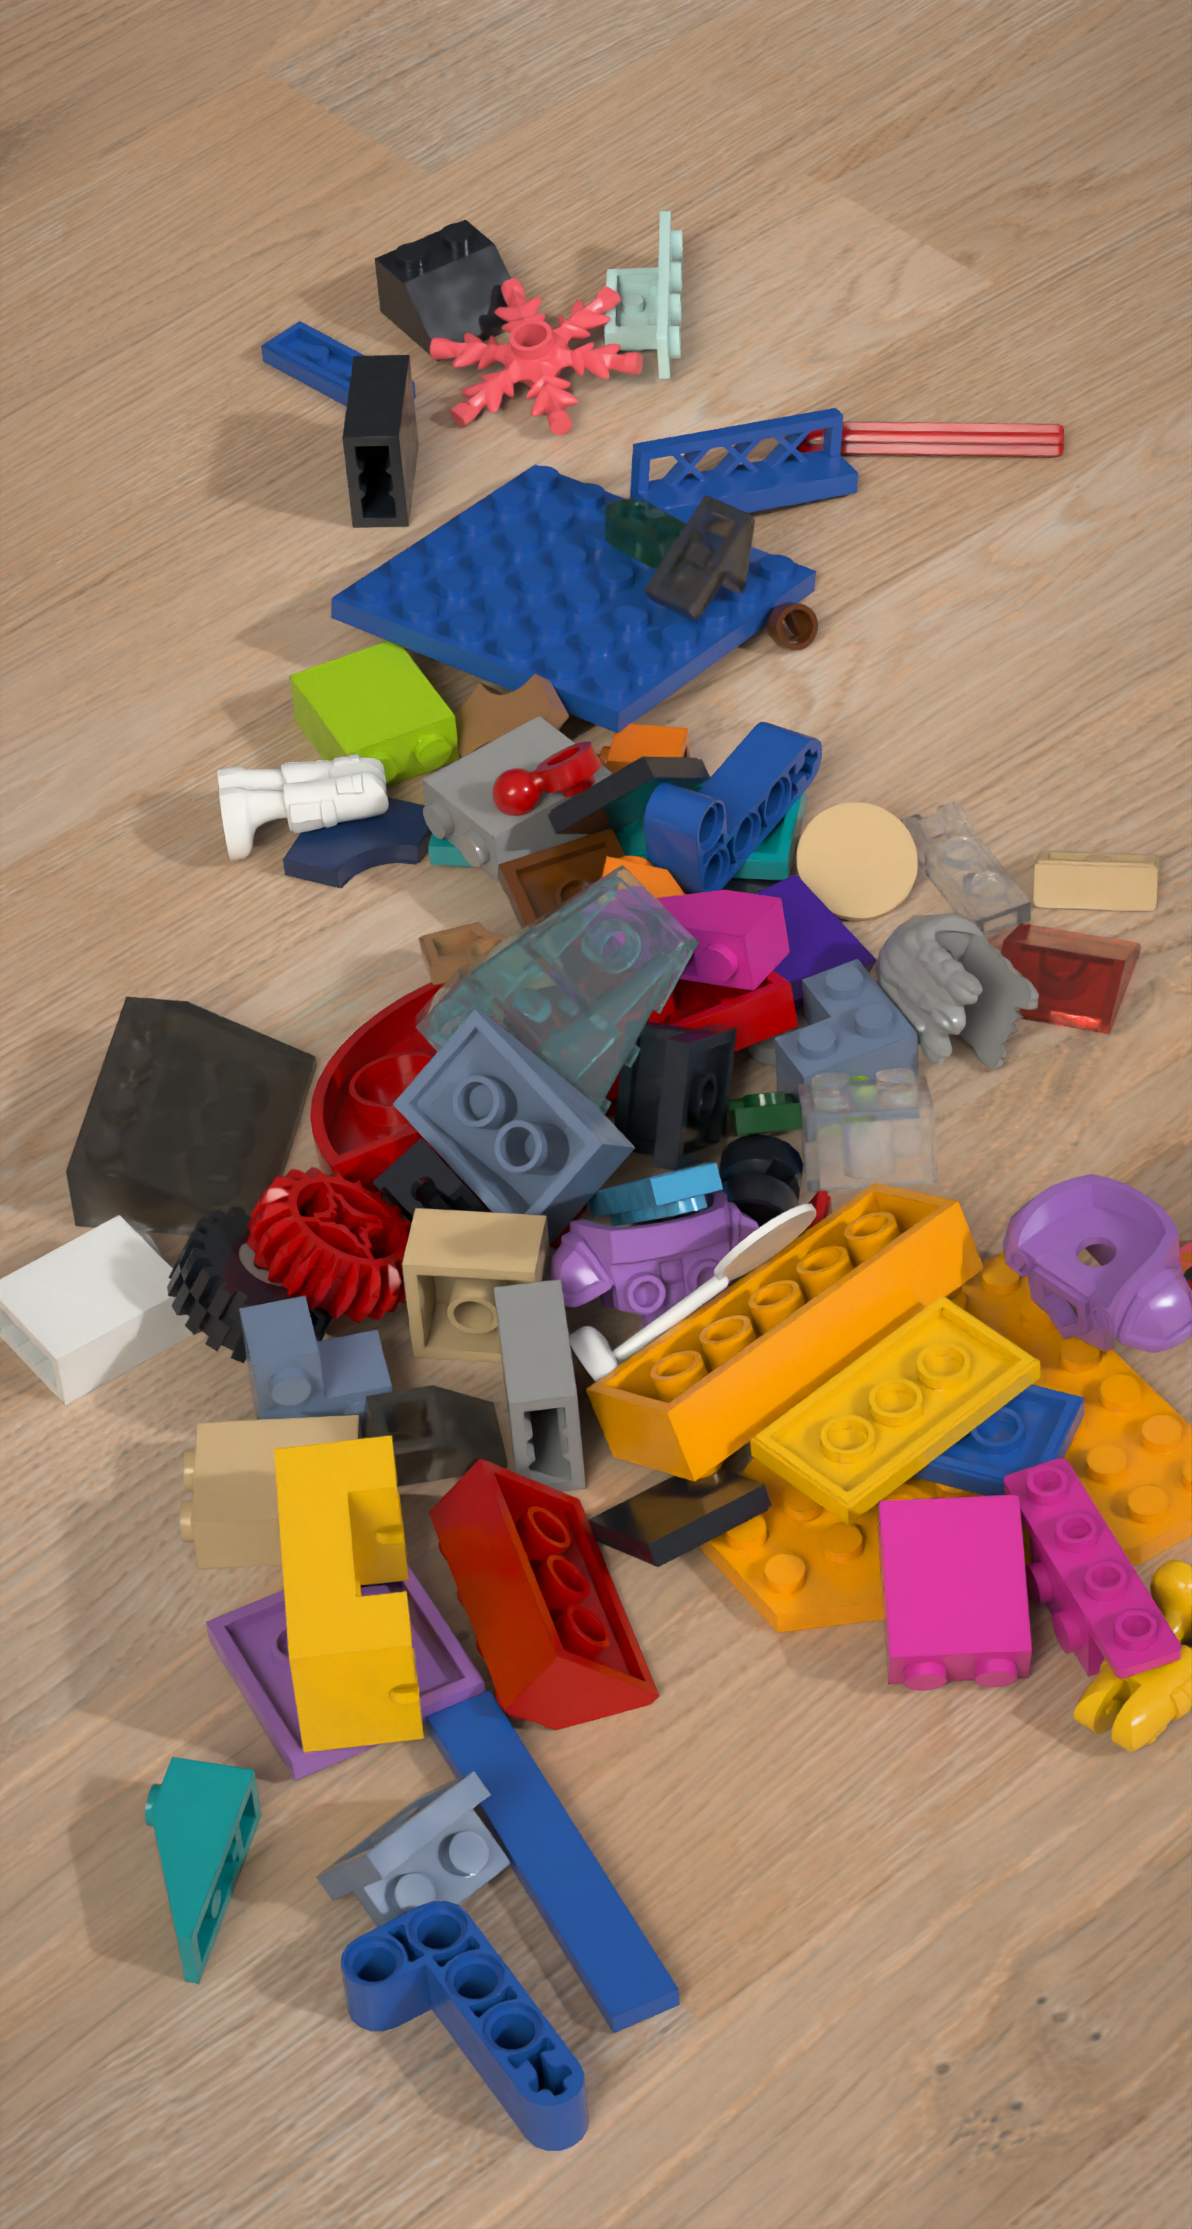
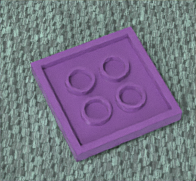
(256, 1654)

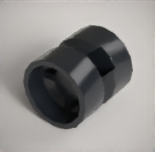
(761, 1176)

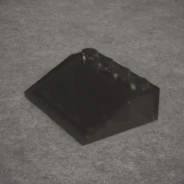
(185, 1118)

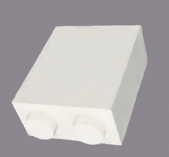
(91, 1309)

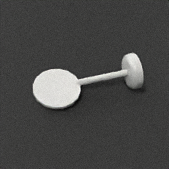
(601, 1358)

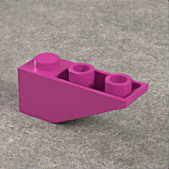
(737, 934)

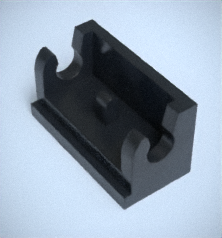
(425, 1182)

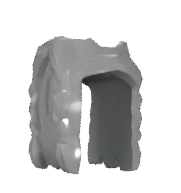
(953, 991)

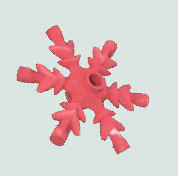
(536, 356)

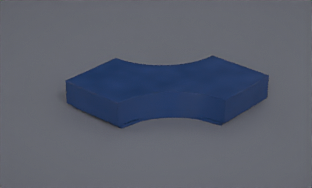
(350, 847)

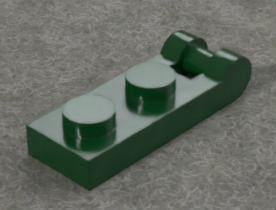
(764, 1114)

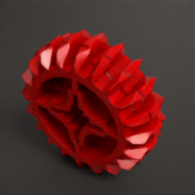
(331, 1243)

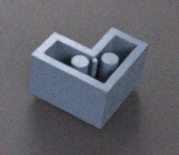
(848, 1031)
(304, 1376)

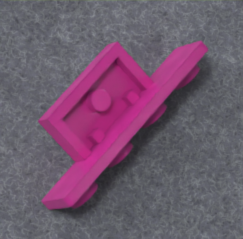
(1086, 1577)

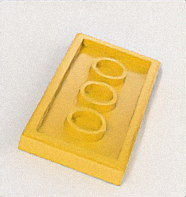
(895, 1409)

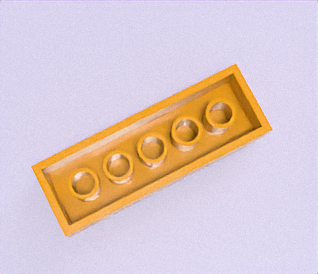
(783, 1330)

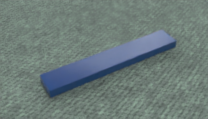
(555, 1864)

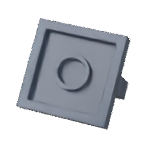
(421, 1854)

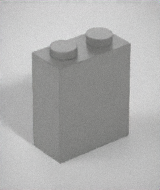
(463, 806)
(540, 1384)

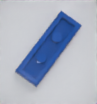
(313, 360)

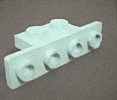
(650, 302)

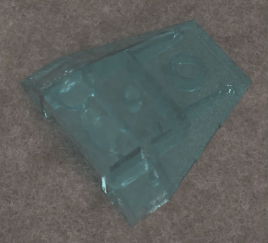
(574, 982)

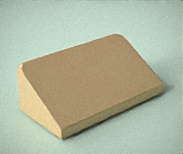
(1096, 881)

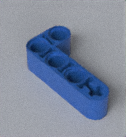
(715, 830)
(447, 1965)

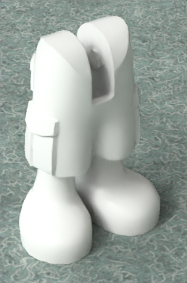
(303, 792)

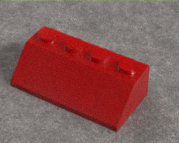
(540, 1600)

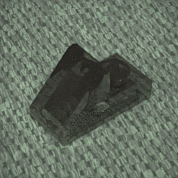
(706, 555)

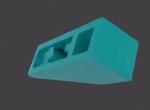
(203, 1832)

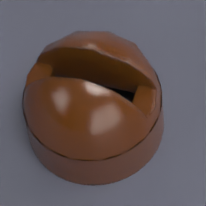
(800, 621)

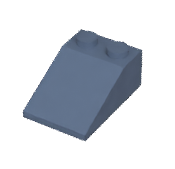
(512, 1125)

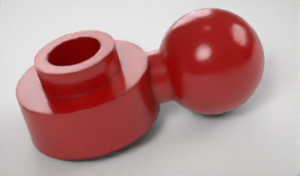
(568, 771)

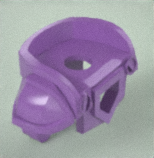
(651, 1264)
(1136, 1289)

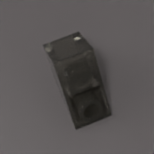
(434, 1432)

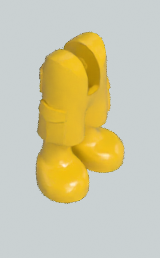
(1149, 1700)

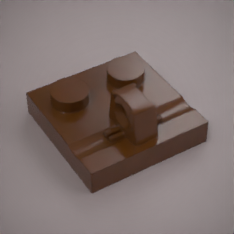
(555, 874)

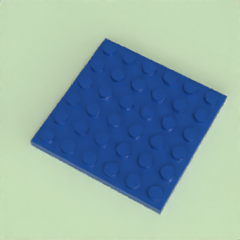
(540, 591)

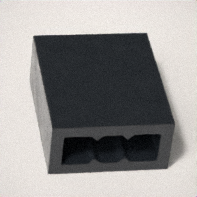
(380, 441)

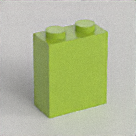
(376, 708)

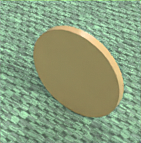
(857, 860)

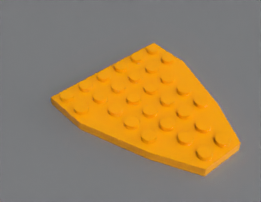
(1129, 1453)

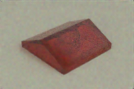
(1075, 974)

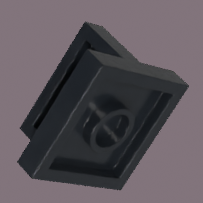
(677, 1093)

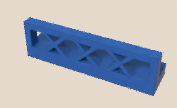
(751, 485)

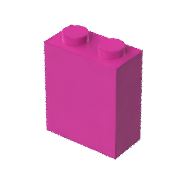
(954, 1591)

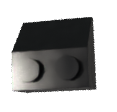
(443, 286)

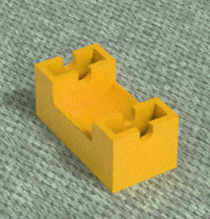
(346, 1649)

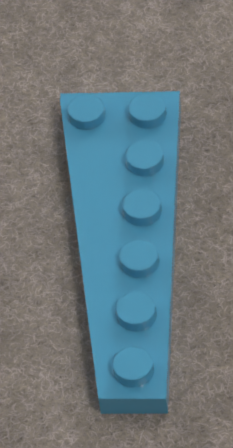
(657, 1195)

